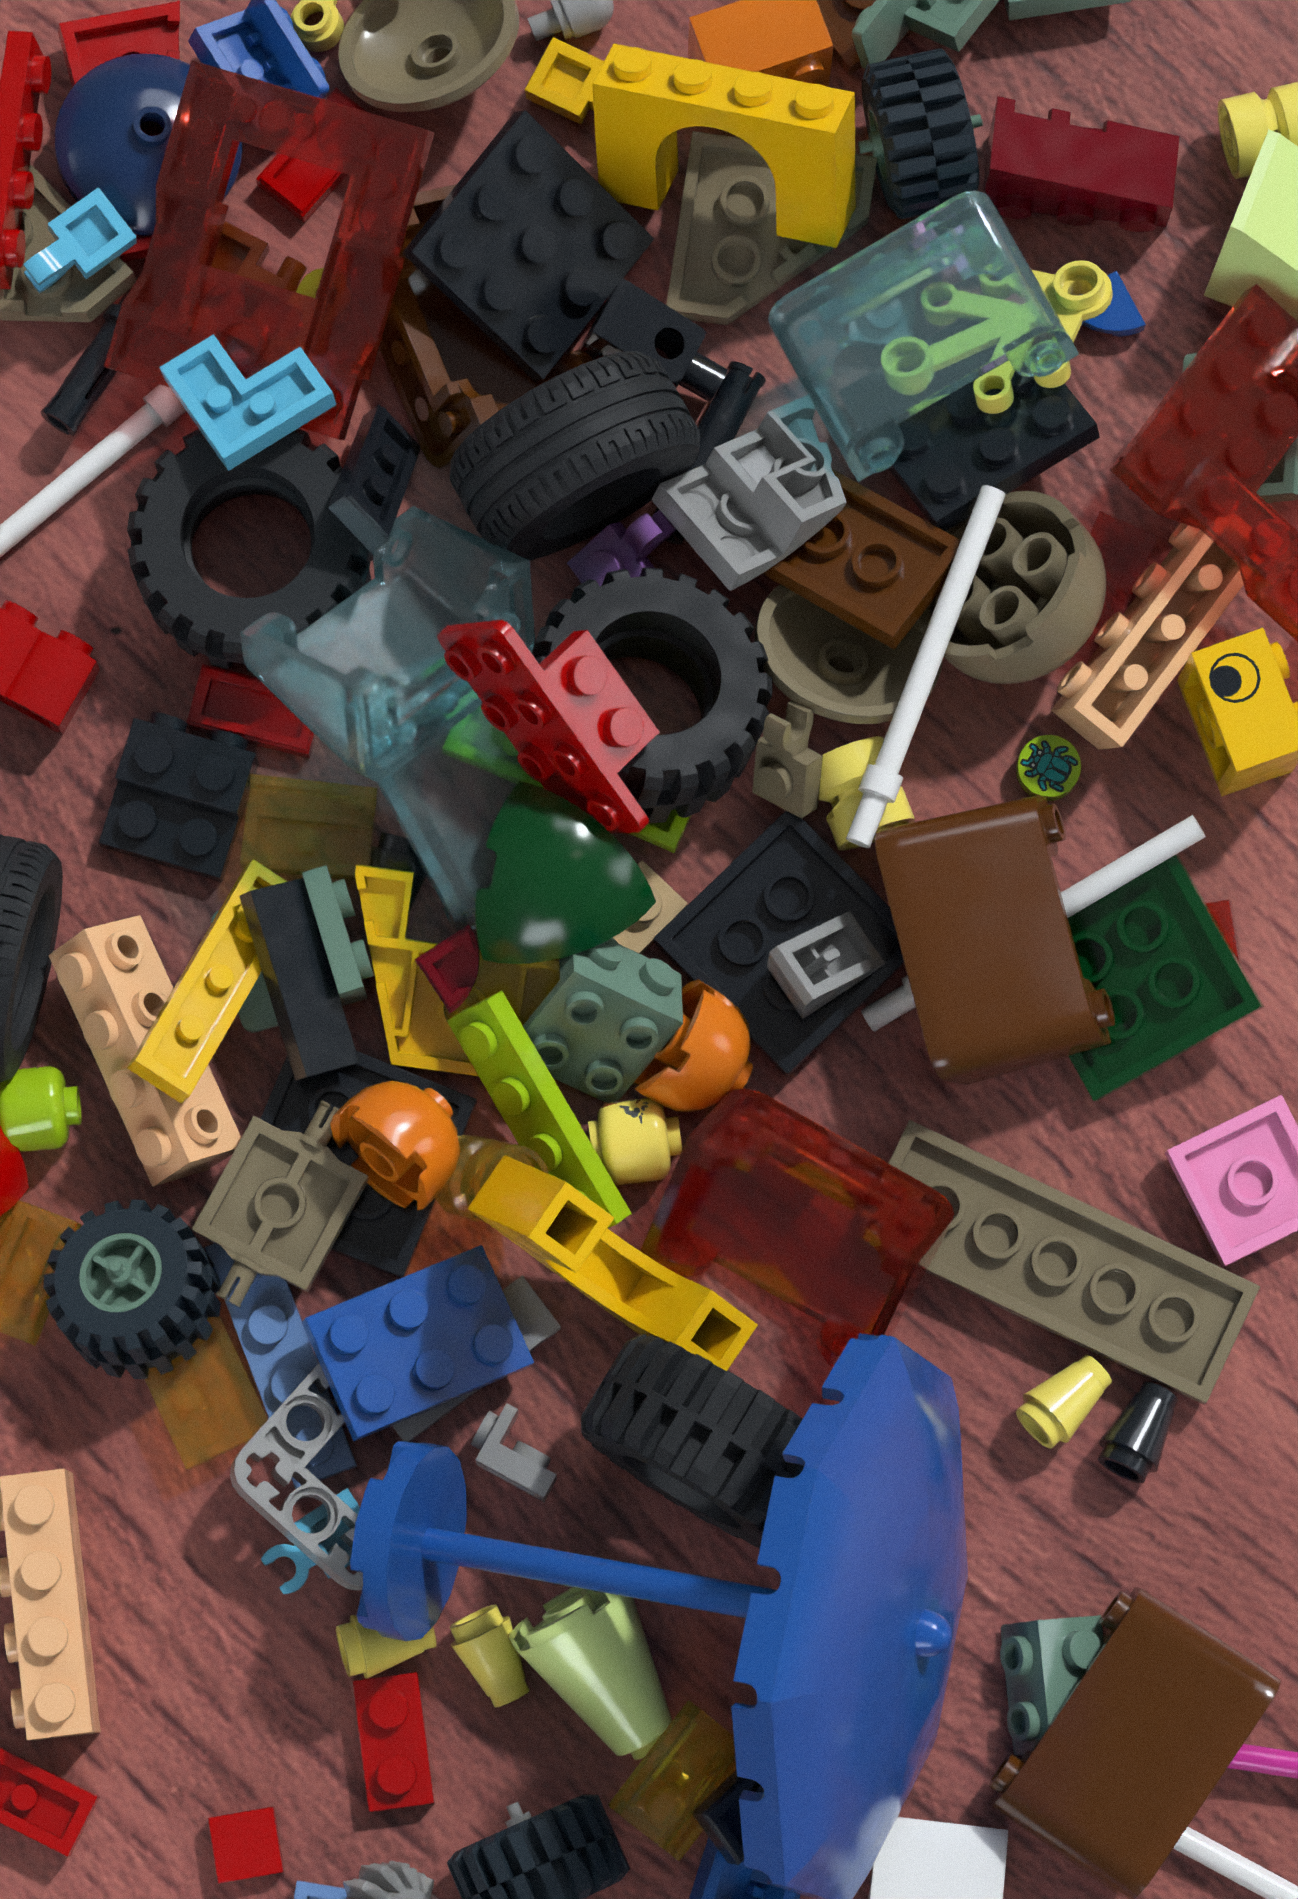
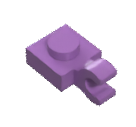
(622, 548)

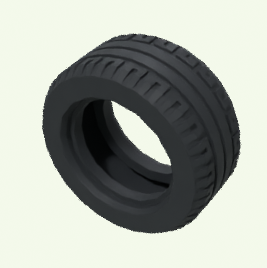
(28, 932)

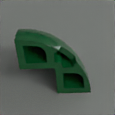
(554, 882)

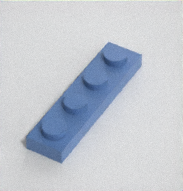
(281, 1359)

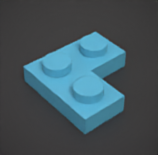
(242, 413)

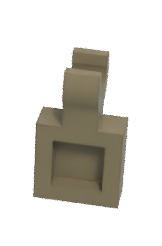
(784, 765)

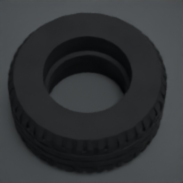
(574, 455)

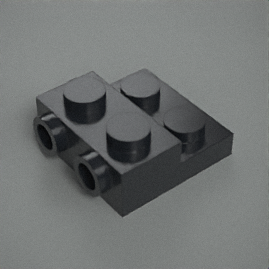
(179, 796)

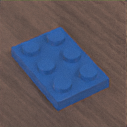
(417, 1342)

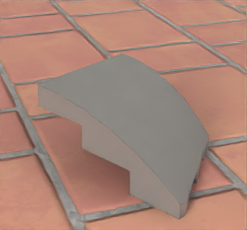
(756, 495)

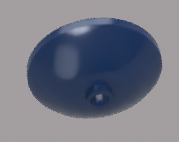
(101, 135)

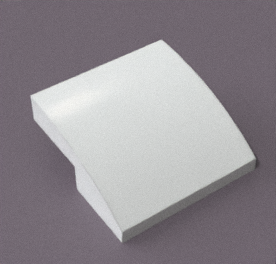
(940, 1862)

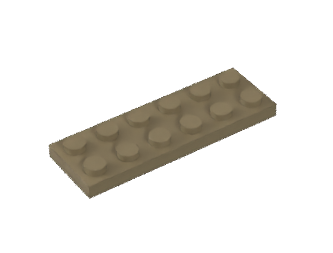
(1078, 1268)

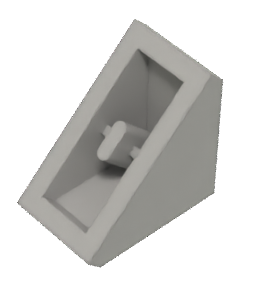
(823, 963)

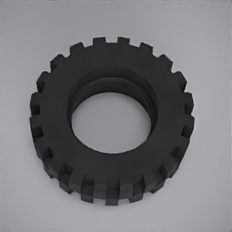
(192, 487)
(702, 645)
(692, 1433)

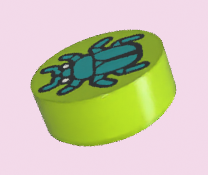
(1048, 767)

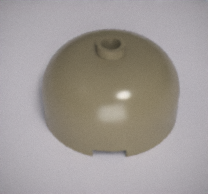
(1031, 593)

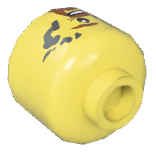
(635, 1140)

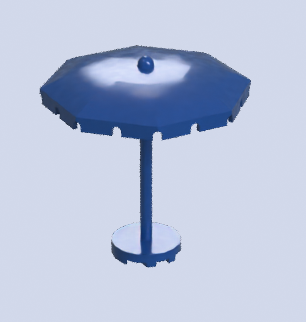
(840, 1655)

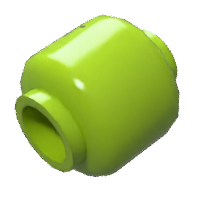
(38, 1109)

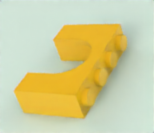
(793, 124)
(574, 1242)

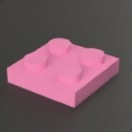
(1243, 1180)

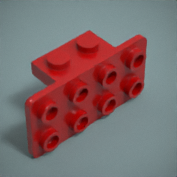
(563, 716)

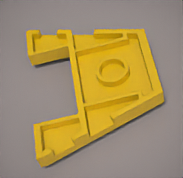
(408, 1003)

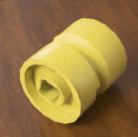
(1246, 121)
(839, 785)

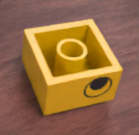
(1242, 710)

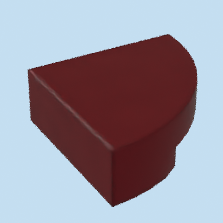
(452, 966)

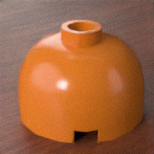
(703, 1056)
(400, 1139)

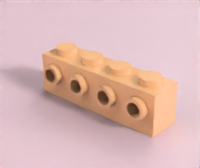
(1150, 640)
(109, 1002)
(48, 1606)

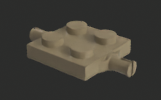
(280, 1204)

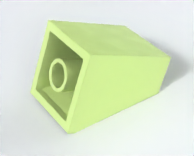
(1264, 232)

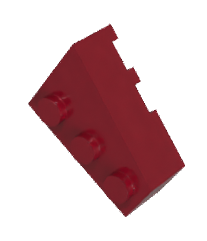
(1079, 171)

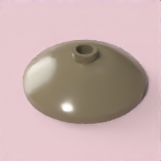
(425, 50)
(832, 663)

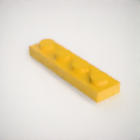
(204, 996)

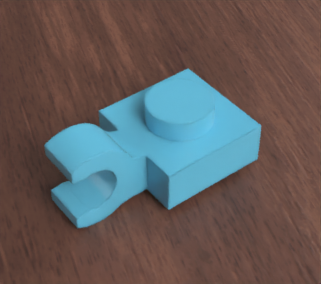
(85, 236)

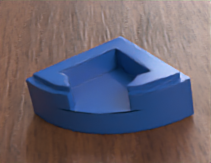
(1121, 316)

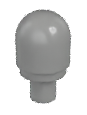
(571, 17)

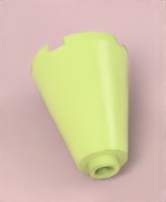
(600, 1666)

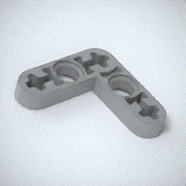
(290, 1460)

